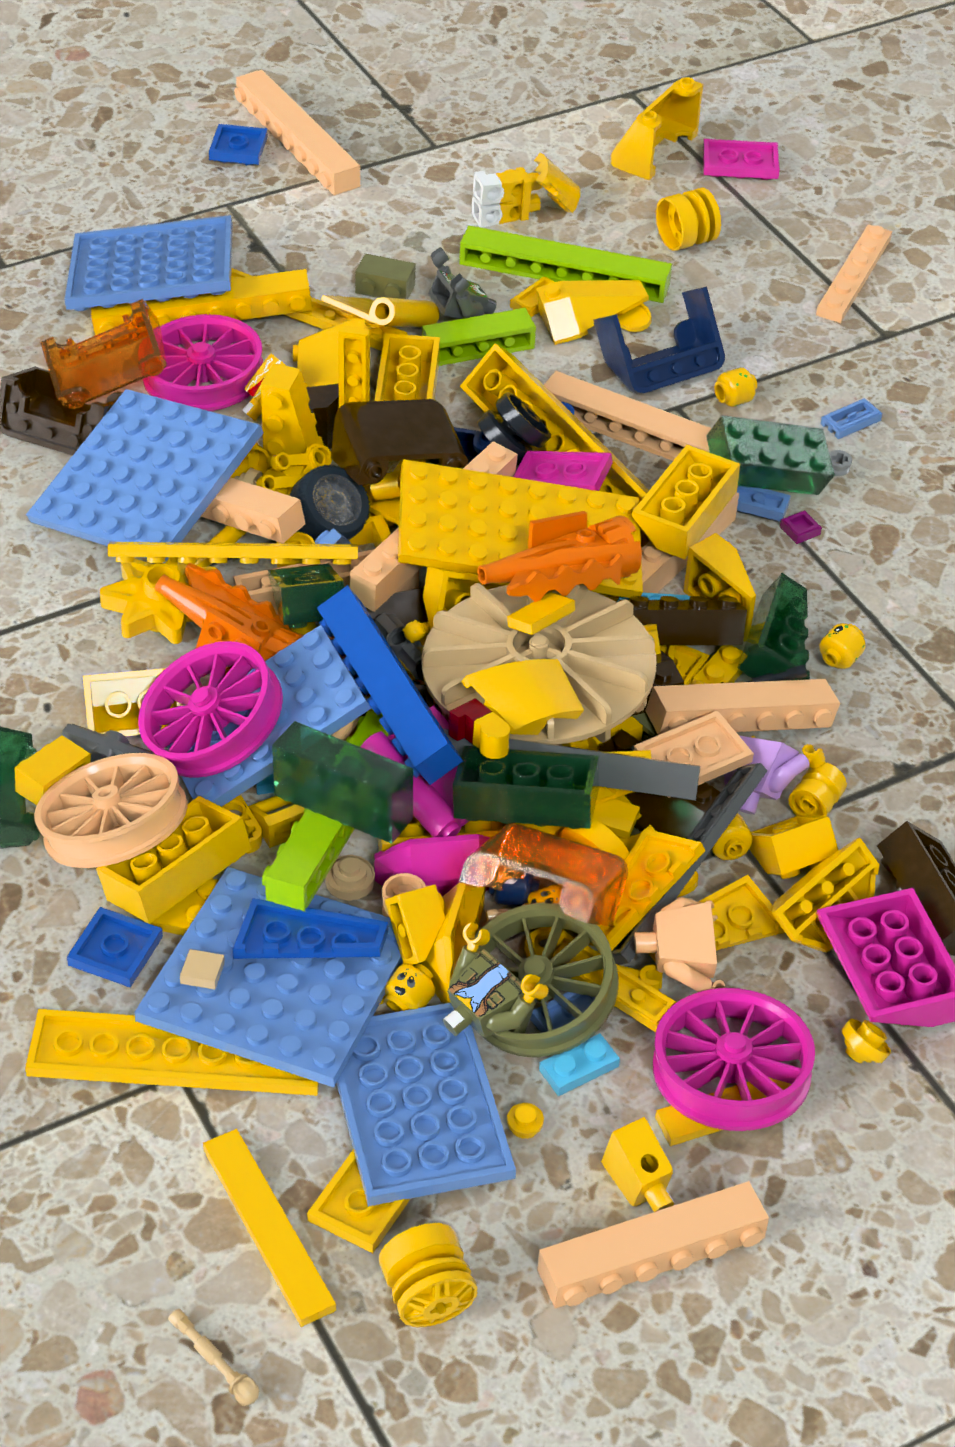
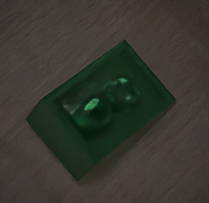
(302, 590)

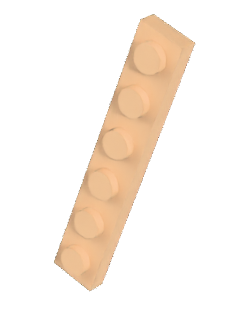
(854, 273)

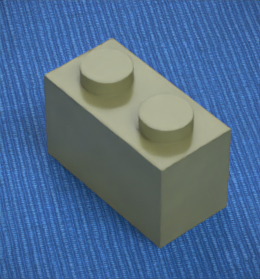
(384, 277)

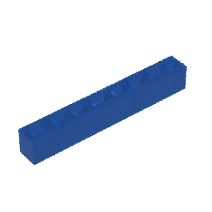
(389, 685)

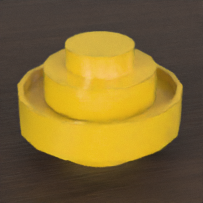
(865, 1042)

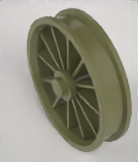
(555, 974)

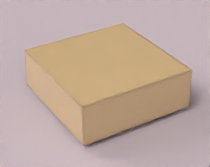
(202, 969)

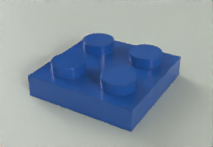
(238, 144)
(115, 947)

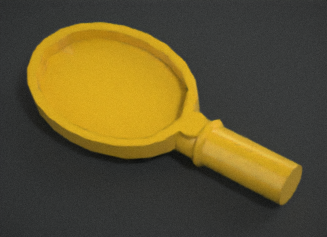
(635, 319)

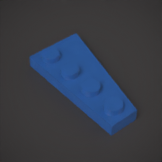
(286, 932)

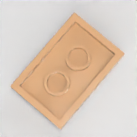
(704, 743)

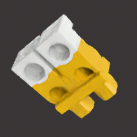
(504, 196)

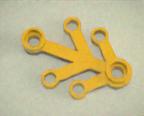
(305, 459)

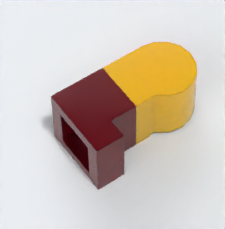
(480, 728)

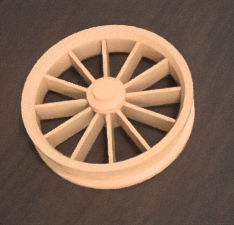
(111, 810)

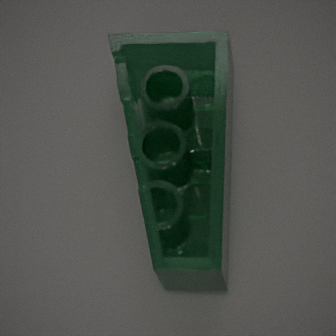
(778, 631)

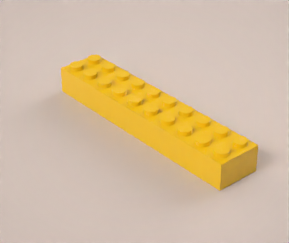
(503, 372)

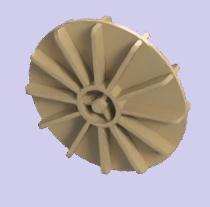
(598, 646)

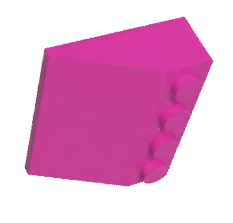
(893, 958)

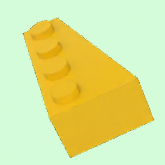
(286, 412)

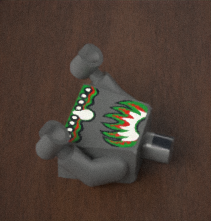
(455, 294)

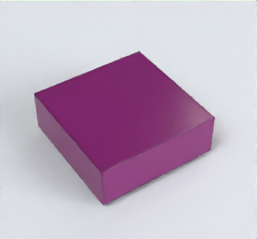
(800, 527)

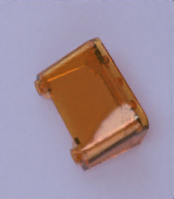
(106, 360)
(589, 876)

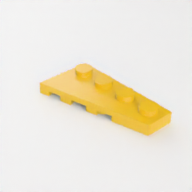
(653, 869)
(742, 914)

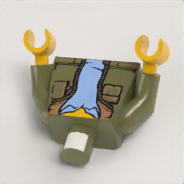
(487, 992)

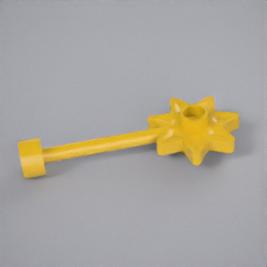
(148, 609)

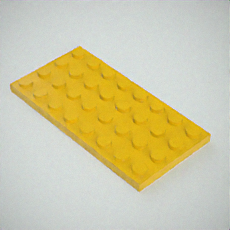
(476, 517)

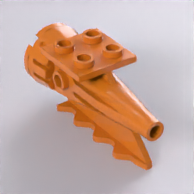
(567, 555)
(227, 612)

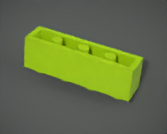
(474, 336)

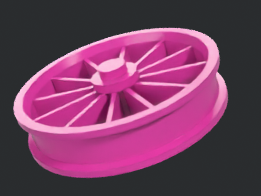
(206, 361)
(211, 708)
(733, 1059)

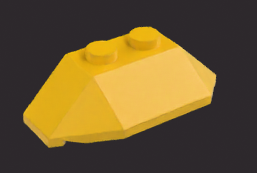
(836, 880)
(461, 906)

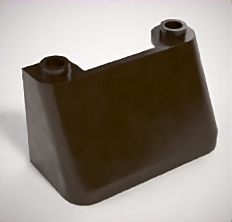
(36, 416)
(394, 430)

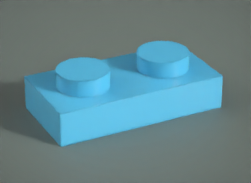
(579, 1064)

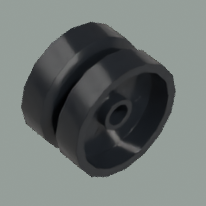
(514, 426)

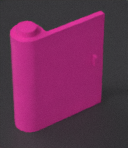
(430, 802)

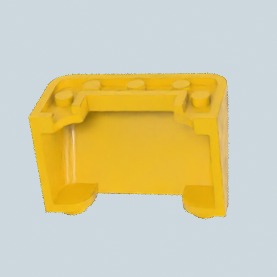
(669, 116)
(318, 354)

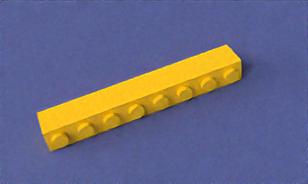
(248, 299)

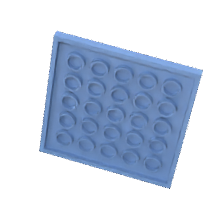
(150, 263)
(145, 472)
(270, 1010)

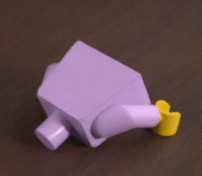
(782, 767)

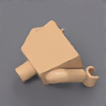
(683, 943)

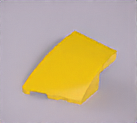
(557, 183)
(526, 693)

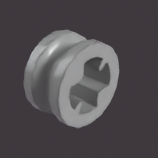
(843, 458)

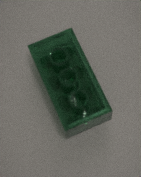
(774, 454)
(343, 781)
(527, 788)

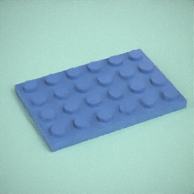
(315, 693)
(421, 1109)

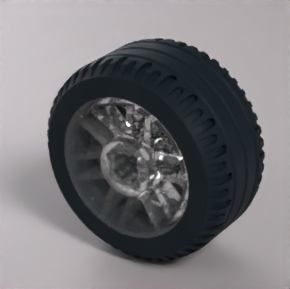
(331, 501)

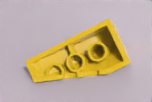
(573, 305)

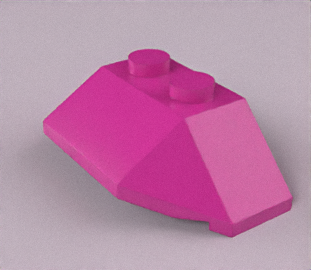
(431, 859)

